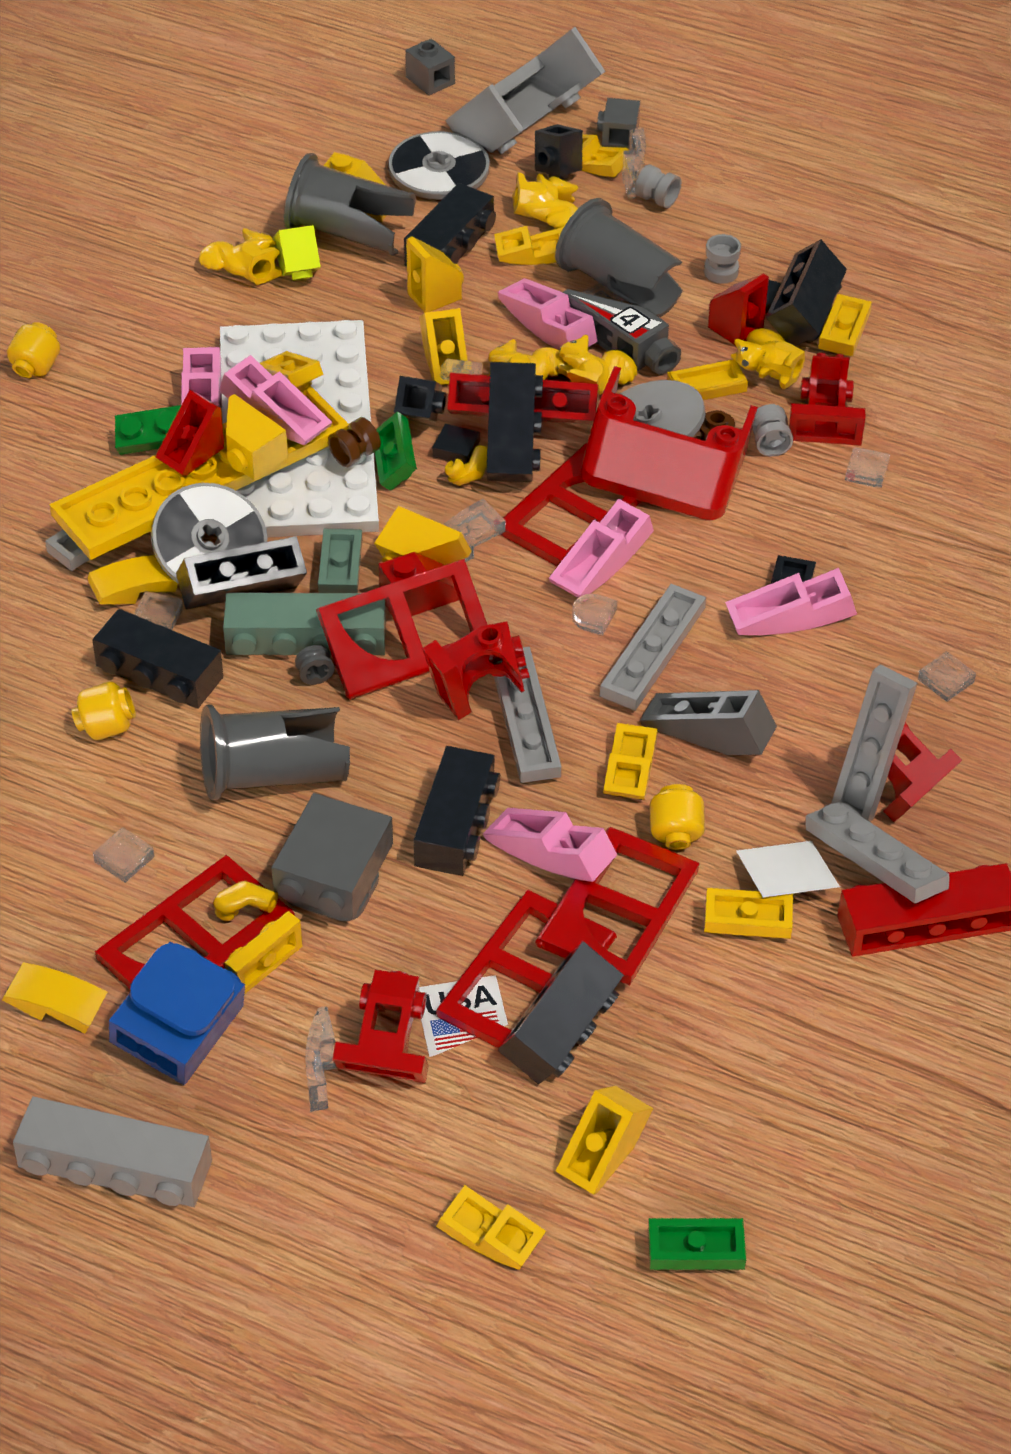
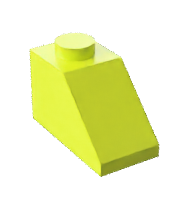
(297, 252)

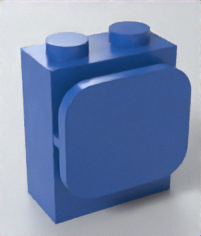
(176, 1011)

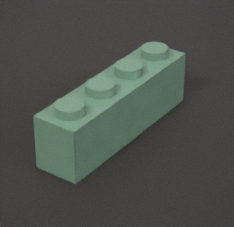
(290, 623)

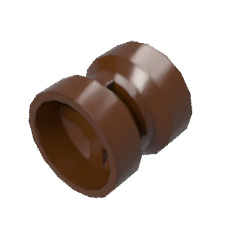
(357, 440)

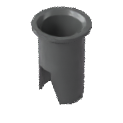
(338, 201)
(618, 258)
(270, 749)

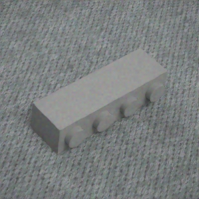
(112, 1152)

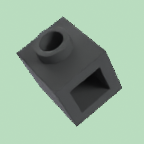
(430, 66)
(617, 121)

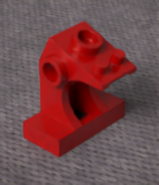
(825, 414)
(471, 658)
(918, 776)
(384, 1051)

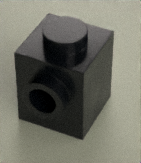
(558, 150)
(420, 398)

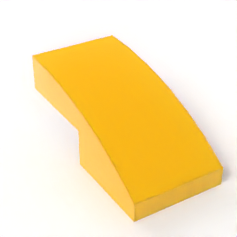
(601, 160)
(520, 248)
(127, 578)
(630, 761)
(52, 992)
(488, 1230)

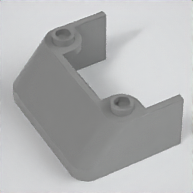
(528, 94)

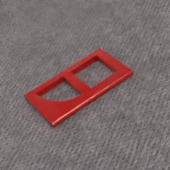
(553, 490)
(366, 673)
(171, 913)
(567, 923)
(496, 958)

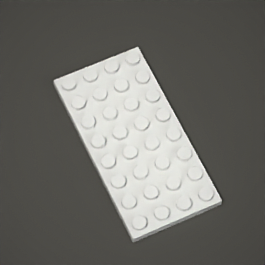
(316, 489)

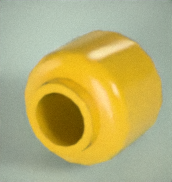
(33, 350)
(104, 710)
(677, 816)

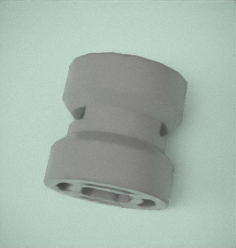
(658, 186)
(722, 258)
(772, 430)

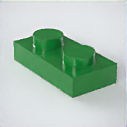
(143, 429)
(396, 455)
(696, 1244)

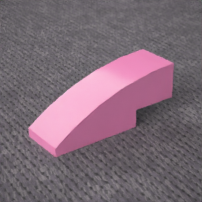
(547, 313)
(202, 373)
(275, 399)
(603, 549)
(792, 605)
(552, 842)

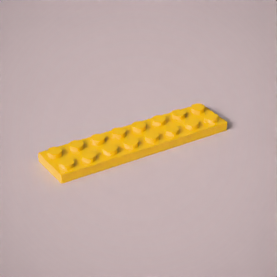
(128, 501)

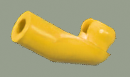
(461, 473)
(241, 894)

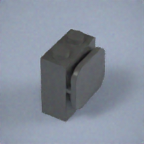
(333, 858)

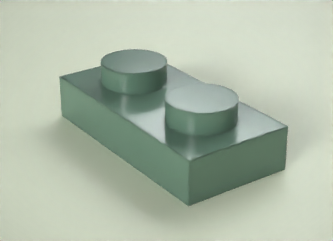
(340, 561)

